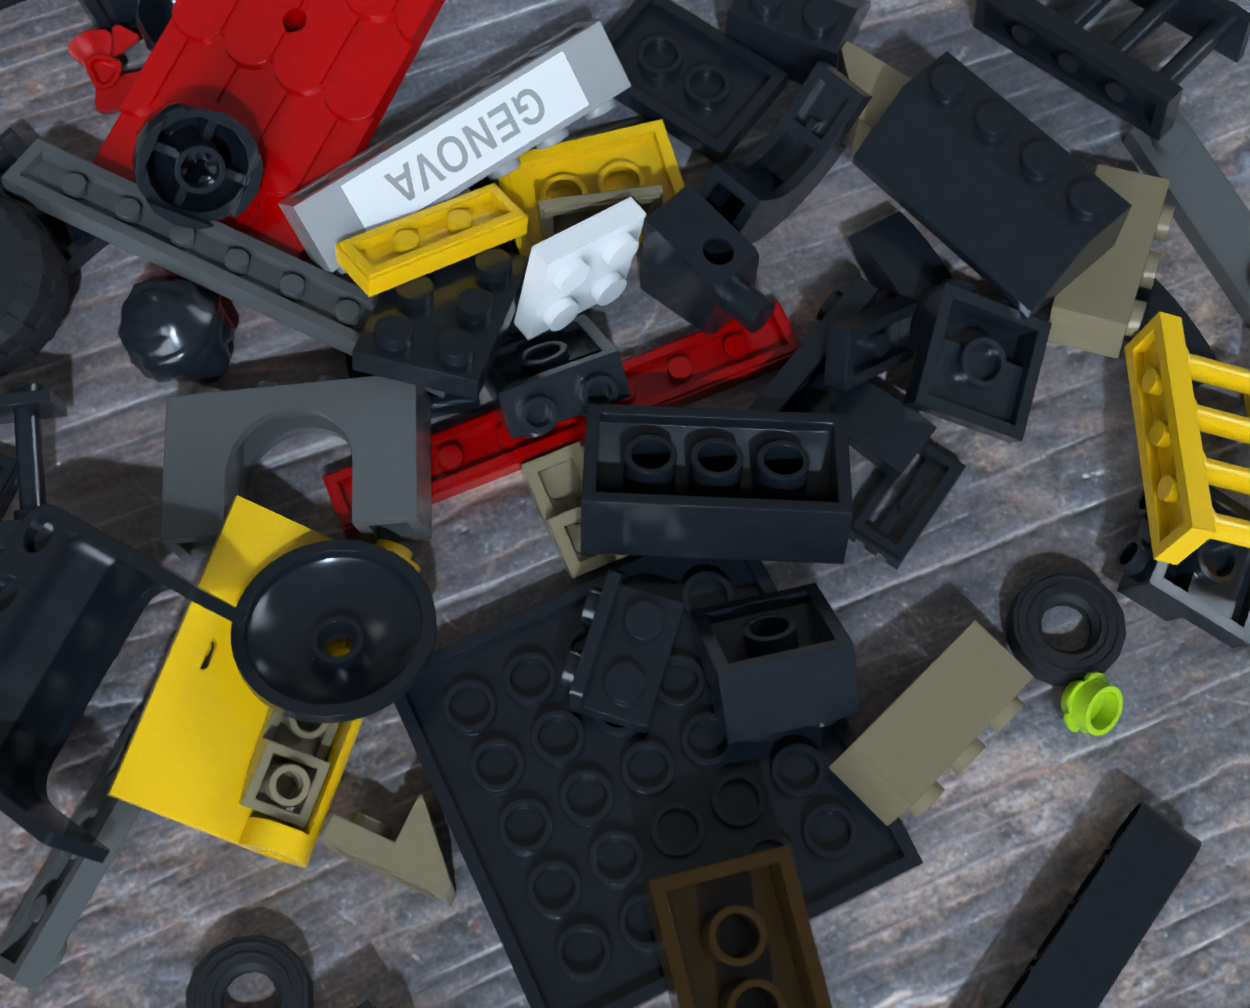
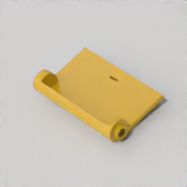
(205, 722)

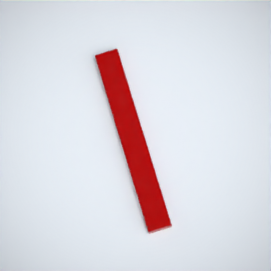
(663, 376)

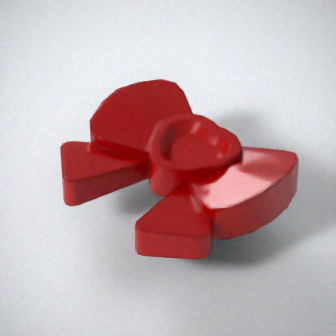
(98, 54)

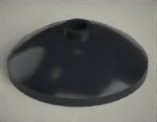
(329, 600)

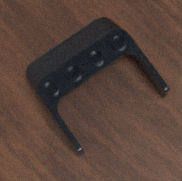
(63, 620)

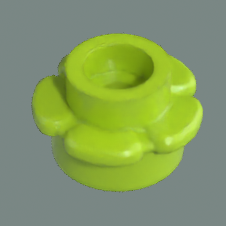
(1091, 705)

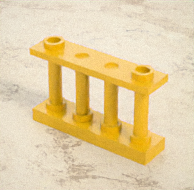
(1170, 442)

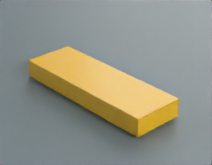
(431, 239)

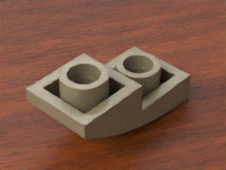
(288, 767)

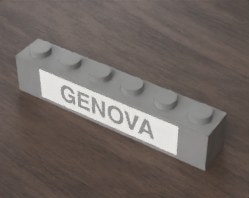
(461, 141)

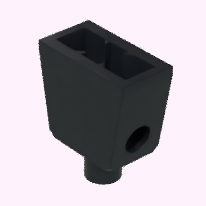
(701, 266)

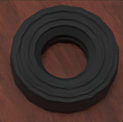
(1078, 592)
(250, 955)

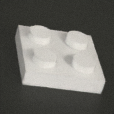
(579, 268)

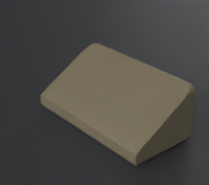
(565, 212)

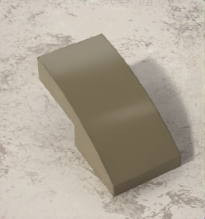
(557, 493)

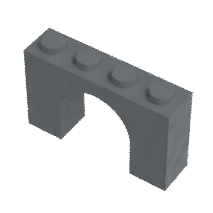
(222, 435)

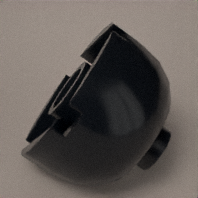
(196, 163)

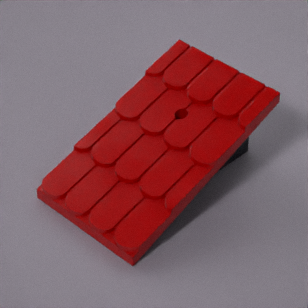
(298, 75)

